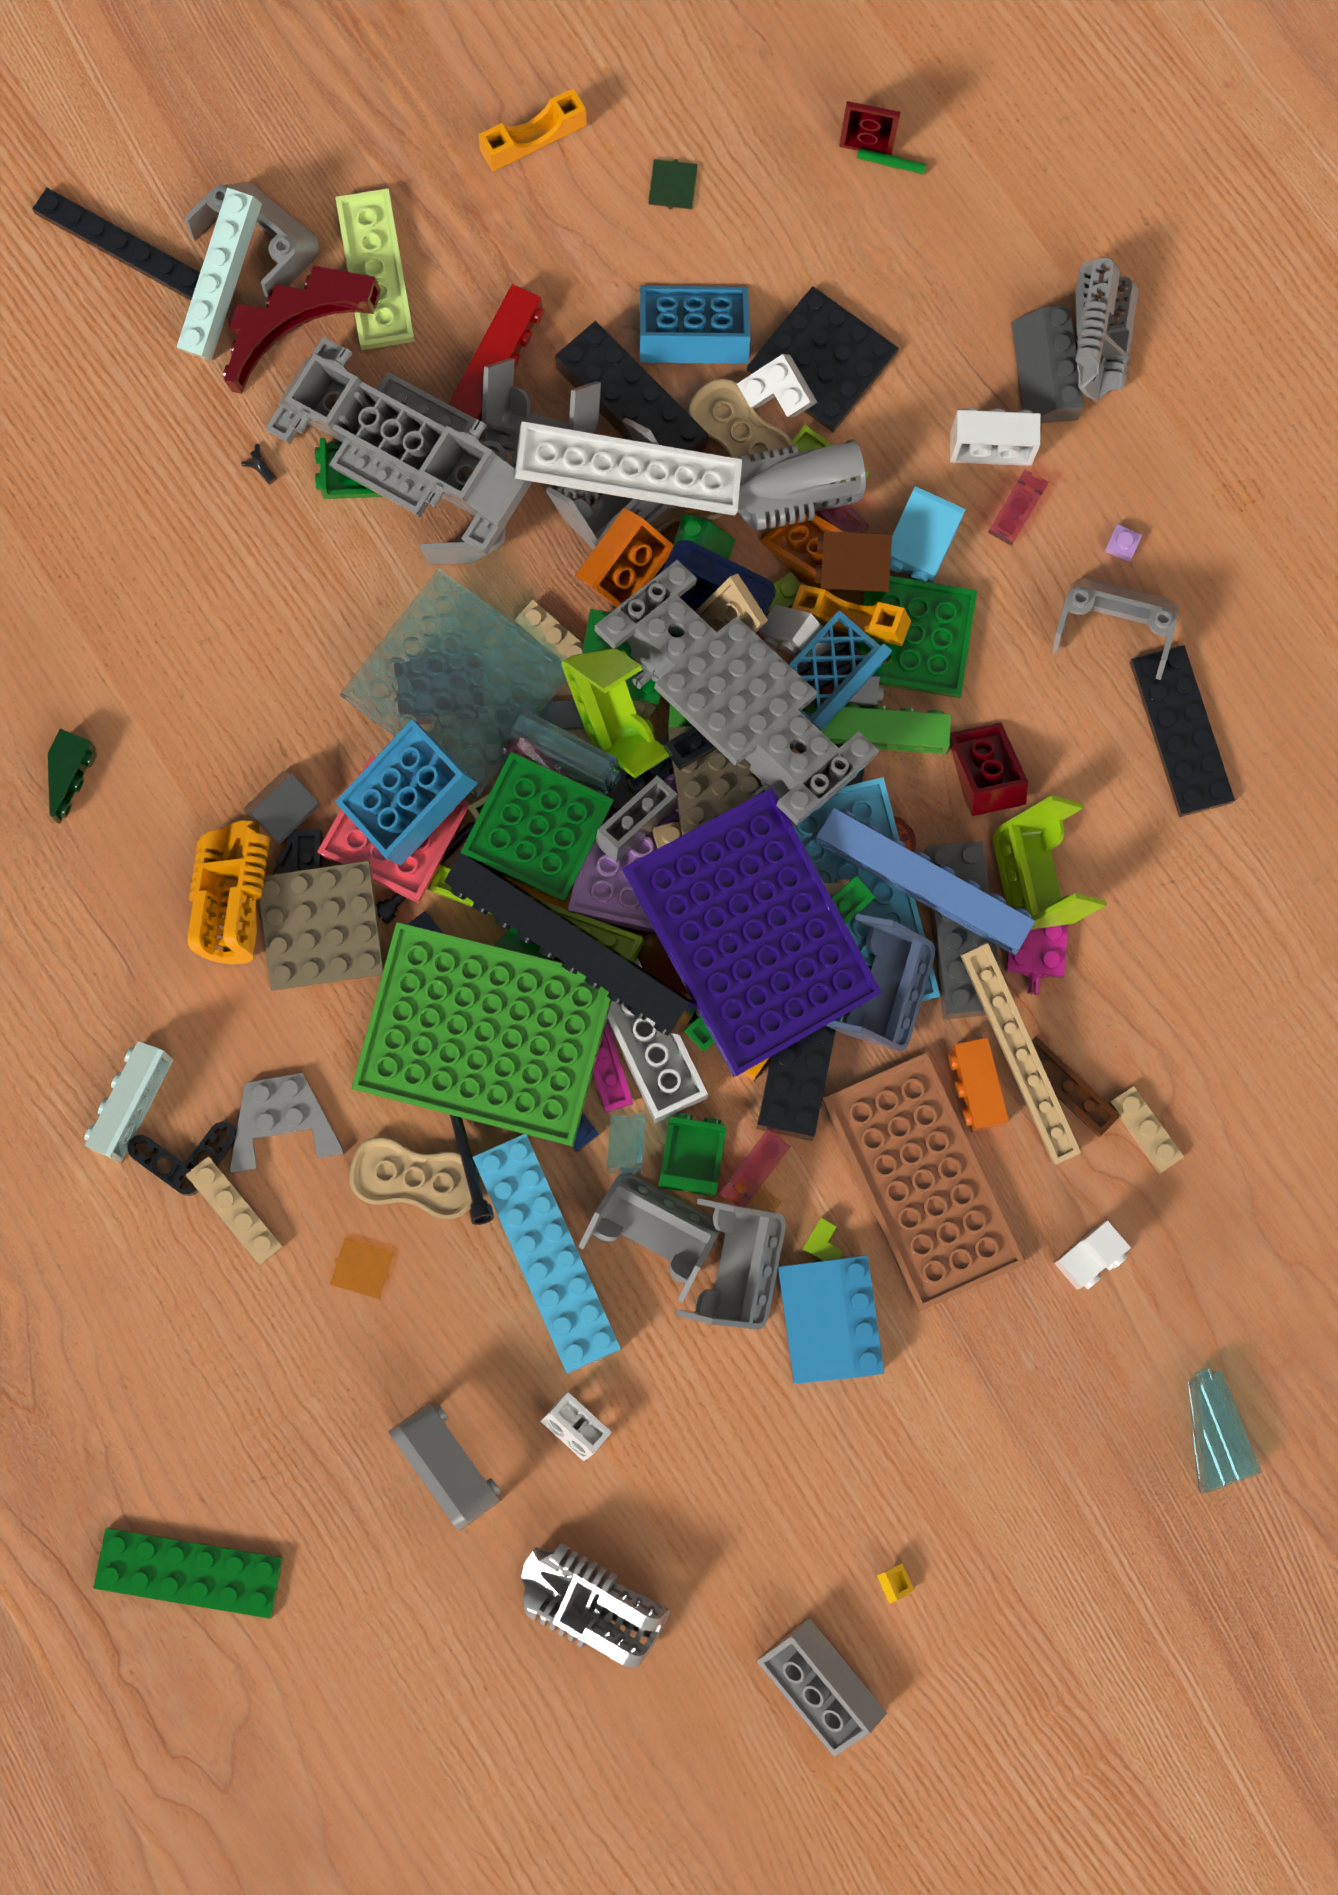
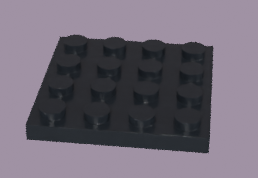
(833, 353)

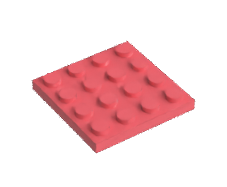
(349, 845)

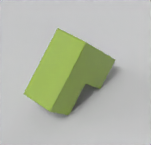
(818, 1245)

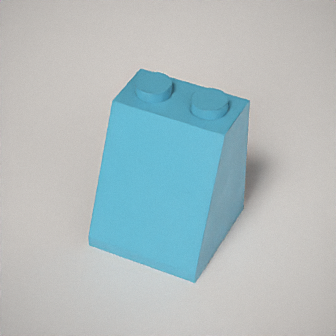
(924, 535)

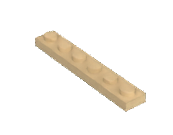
(561, 642)

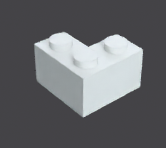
(778, 380)
(792, 631)
(1094, 1252)

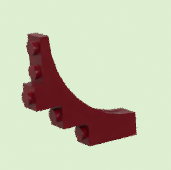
(257, 328)

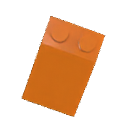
(797, 547)

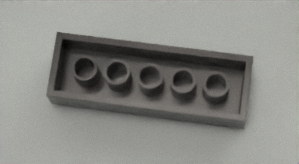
(952, 939)

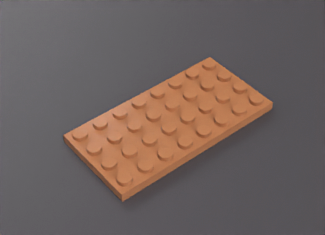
(923, 1181)

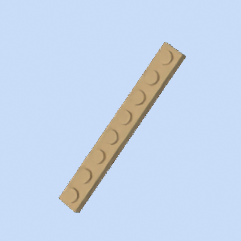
(1020, 1053)

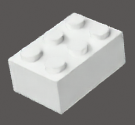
(995, 437)

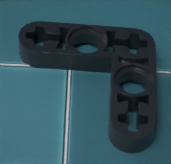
(180, 1169)

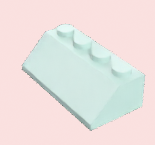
(129, 1101)

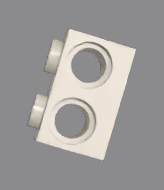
(576, 1426)

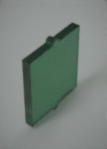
(673, 184)

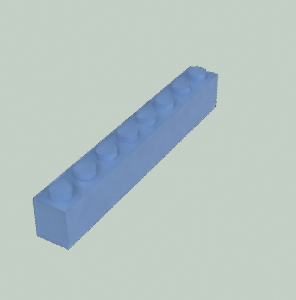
(925, 881)

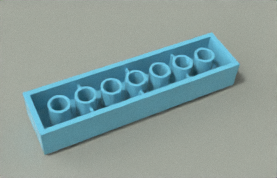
(546, 1254)

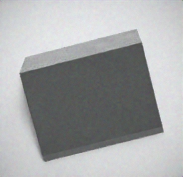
(282, 806)

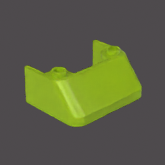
(608, 710)
(1028, 868)

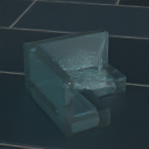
(626, 1144)

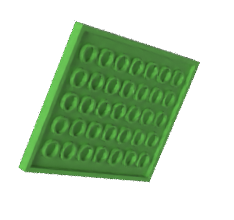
(483, 1034)

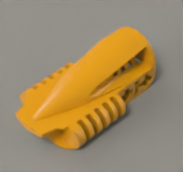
(227, 884)

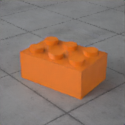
(625, 559)

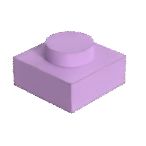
(1123, 543)

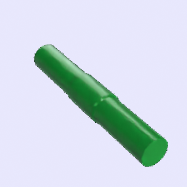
(891, 161)

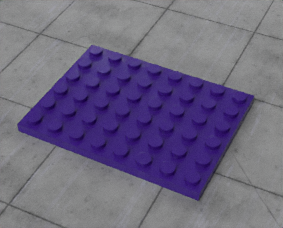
(752, 931)

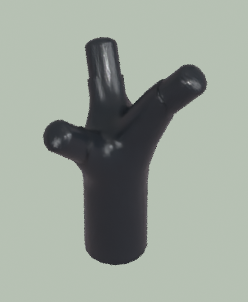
(259, 465)

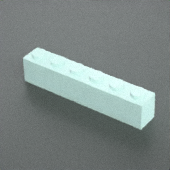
(219, 274)

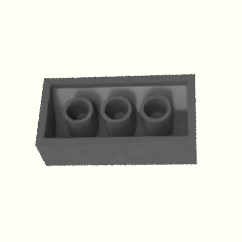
(1047, 364)

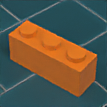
(978, 1085)

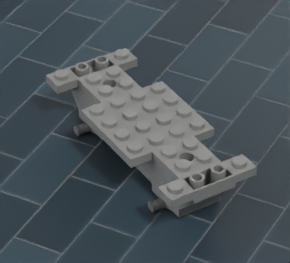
(401, 443)
(734, 693)

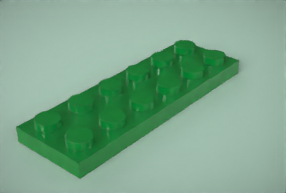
(188, 1573)

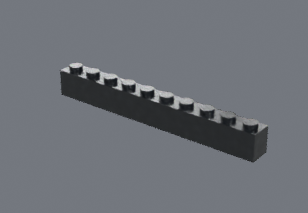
(572, 945)

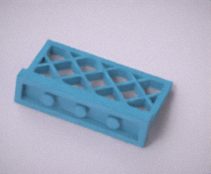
(851, 683)

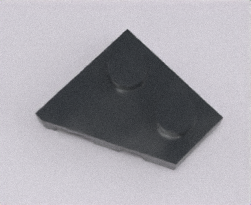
(300, 852)

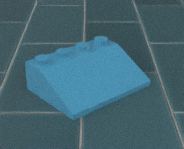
(694, 324)
(406, 793)
(831, 1320)

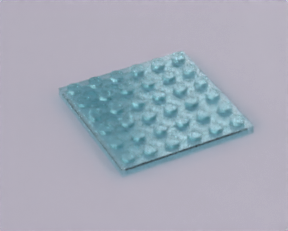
(457, 675)

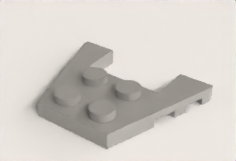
(280, 1108)

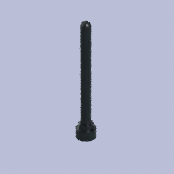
(389, 907)
(480, 1210)

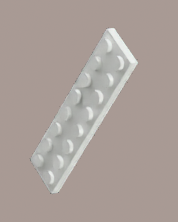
(628, 468)

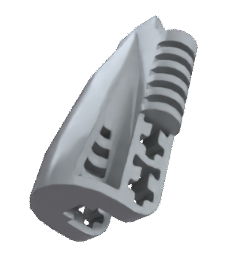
(1101, 339)
(799, 483)
(586, 1601)

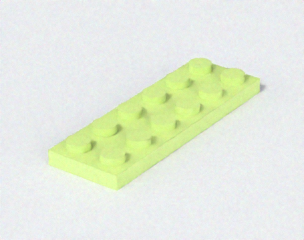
(374, 251)

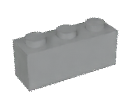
(636, 819)

